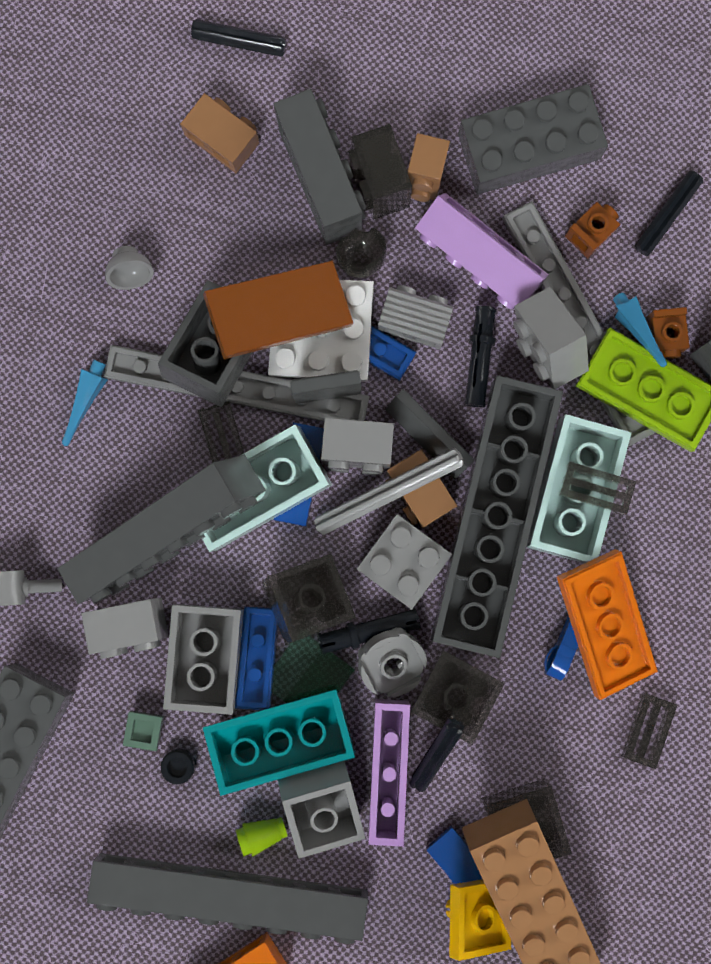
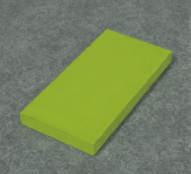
(653, 395)

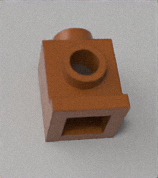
(585, 236)
(669, 318)

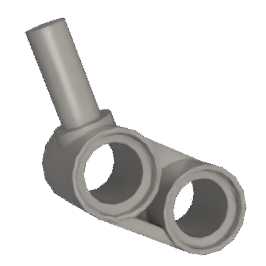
(16, 587)

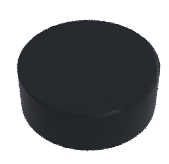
(178, 766)

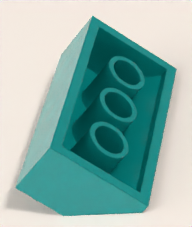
(279, 742)

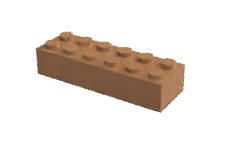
(528, 888)

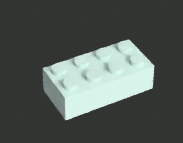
(289, 475)
(566, 525)

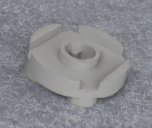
(383, 647)

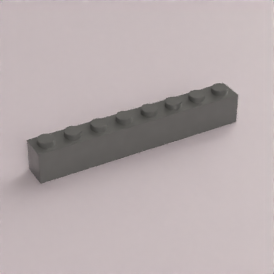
(228, 897)

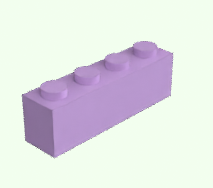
(480, 251)
(389, 772)

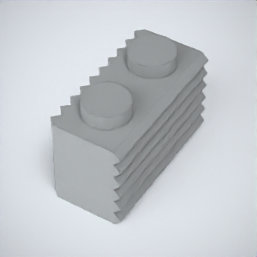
(415, 316)

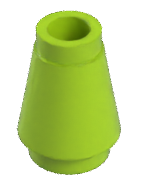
(260, 835)

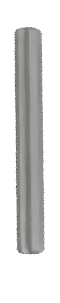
(389, 491)

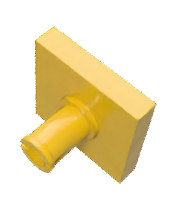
(474, 922)

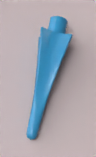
(633, 319)
(88, 388)

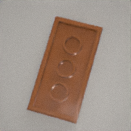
(277, 309)

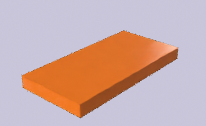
(607, 624)

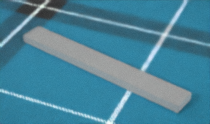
(538, 245)
(249, 390)

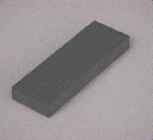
(425, 429)

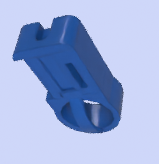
(561, 653)

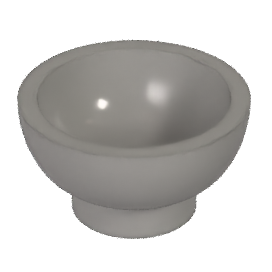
(128, 269)

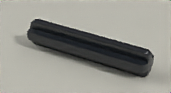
(238, 37)
(669, 213)
(436, 754)

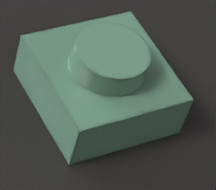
(143, 730)

